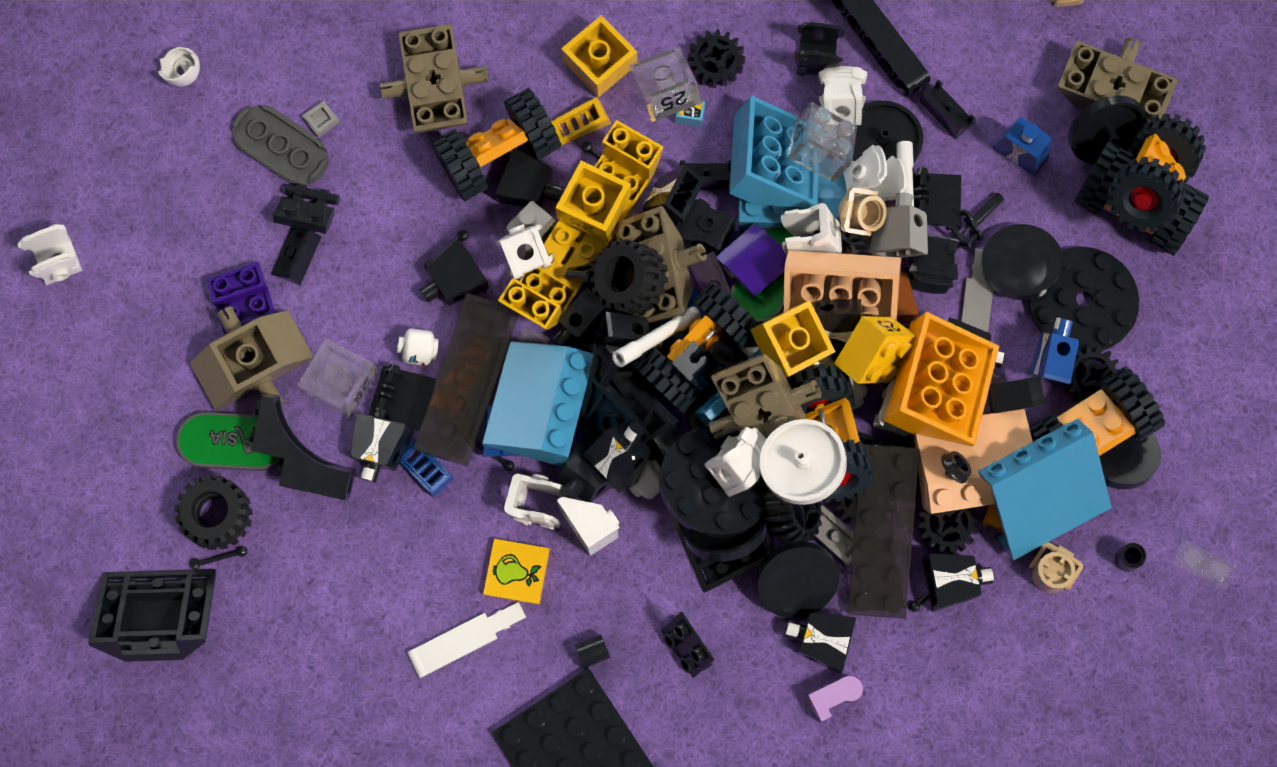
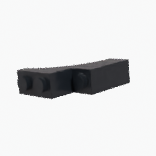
(300, 467)

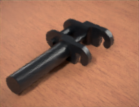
(974, 221)

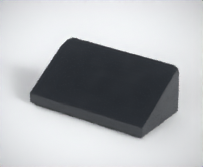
(296, 255)

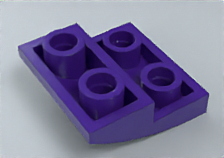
(753, 260)
(244, 291)

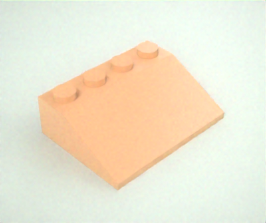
(843, 276)
(997, 437)

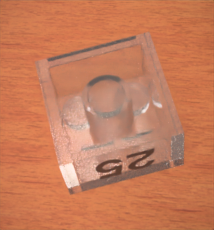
(665, 84)
(822, 142)
(338, 378)

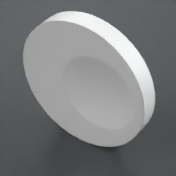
(803, 461)

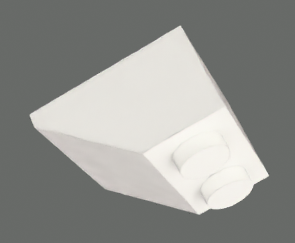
(590, 523)

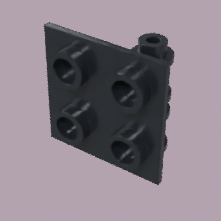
(938, 197)
(402, 396)
(687, 644)

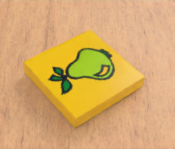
(516, 571)

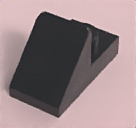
(1016, 394)

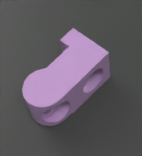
(844, 690)

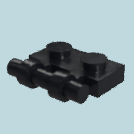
(303, 214)

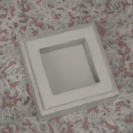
(320, 118)

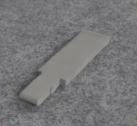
(977, 296)

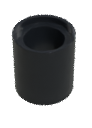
(1137, 550)
(592, 651)

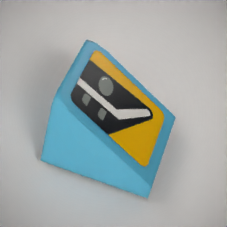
(691, 116)

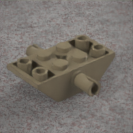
(427, 58)
(1094, 73)
(658, 232)
(272, 341)
(759, 397)

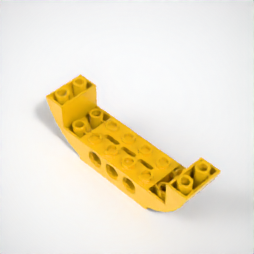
(545, 292)

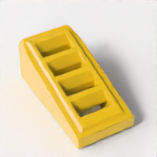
(593, 125)

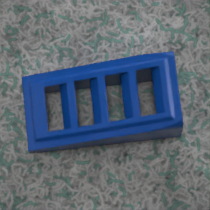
(439, 484)

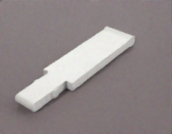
(463, 640)

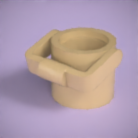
(861, 211)
(1055, 570)

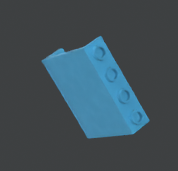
(1047, 488)

